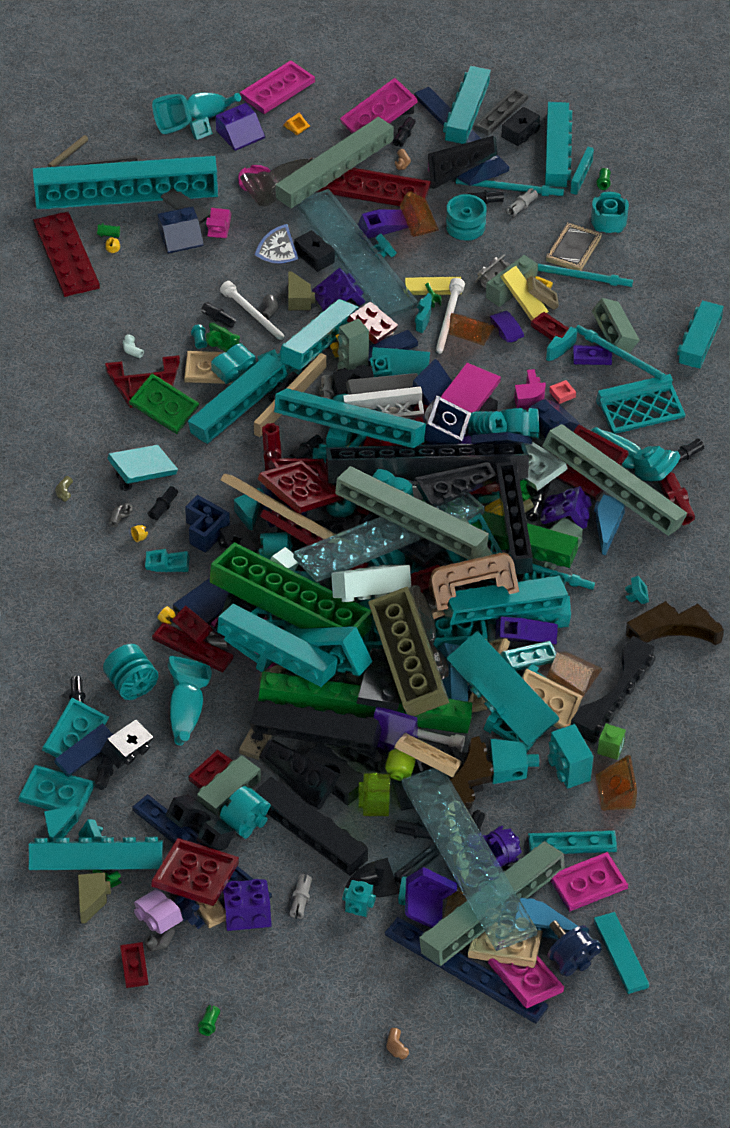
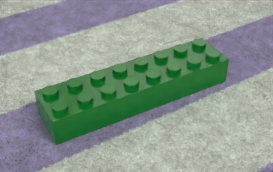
(285, 592)

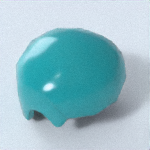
(342, 509)

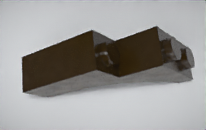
(665, 622)
(473, 773)

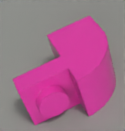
(218, 223)
(529, 393)

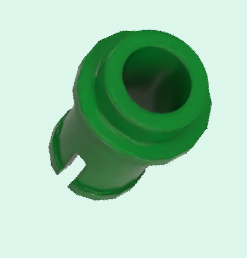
(603, 181)
(107, 230)
(207, 1025)

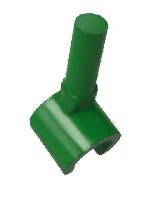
(435, 297)
(113, 877)

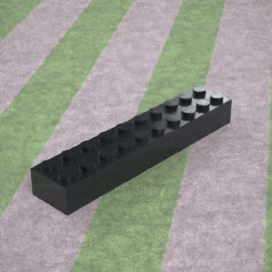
(423, 459)

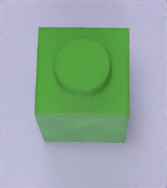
(611, 741)

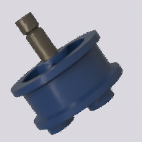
(573, 949)

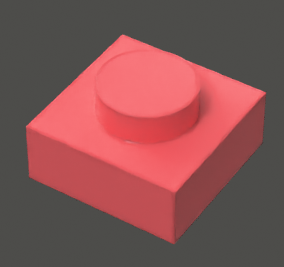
(562, 392)

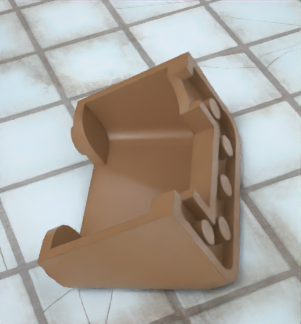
(495, 566)

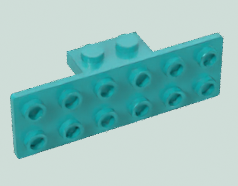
(502, 689)

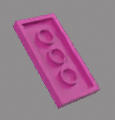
(277, 87)
(386, 103)

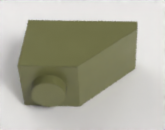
(299, 293)
(92, 894)

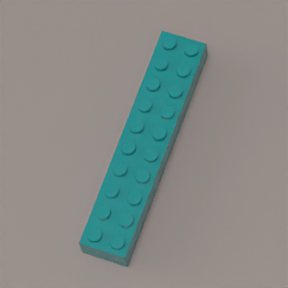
(124, 182)

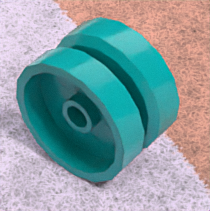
(466, 217)

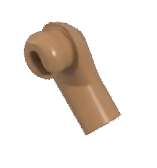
(404, 160)
(394, 1046)

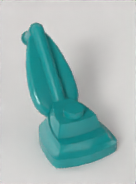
(176, 112)
(649, 463)
(186, 697)

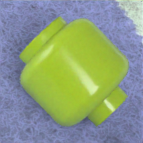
(399, 764)

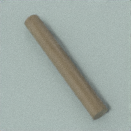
(70, 150)

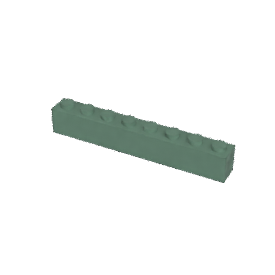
(334, 162)
(614, 479)
(412, 513)
(462, 924)

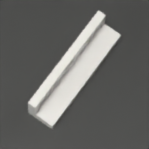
(390, 398)

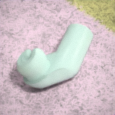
(129, 347)

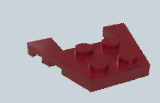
(130, 384)

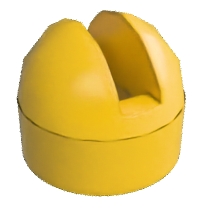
(115, 245)
(138, 533)
(166, 613)

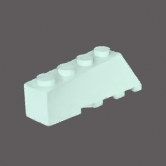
(370, 581)

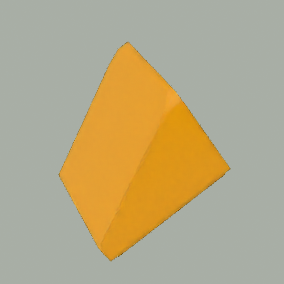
(296, 124)

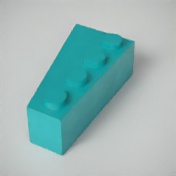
(341, 643)

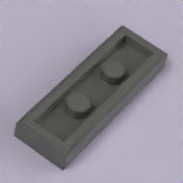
(180, 201)

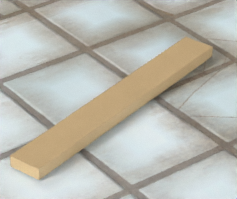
(277, 506)

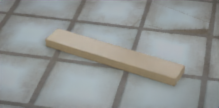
(300, 384)

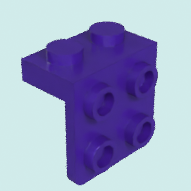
(338, 286)
(570, 502)
(425, 896)
(247, 905)

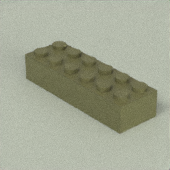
(408, 652)

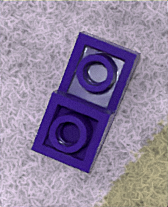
(507, 326)

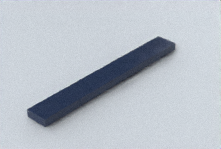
(440, 111)
(155, 814)
(467, 971)

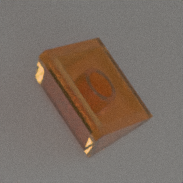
(418, 214)
(470, 329)
(573, 672)
(617, 785)

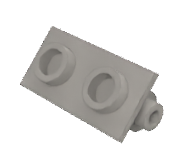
(496, 266)

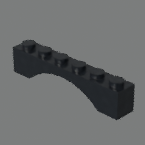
(593, 716)

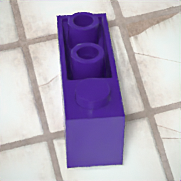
(382, 221)
(525, 630)

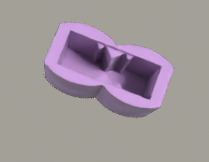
(157, 911)

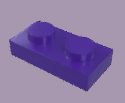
(591, 355)

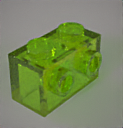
(375, 794)

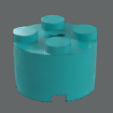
(609, 212)
(522, 422)
(274, 543)
(245, 811)

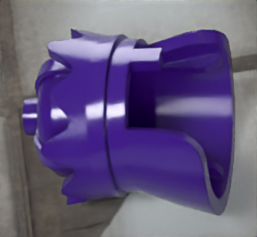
(503, 845)

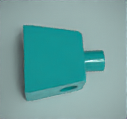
(510, 760)

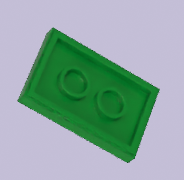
(164, 403)

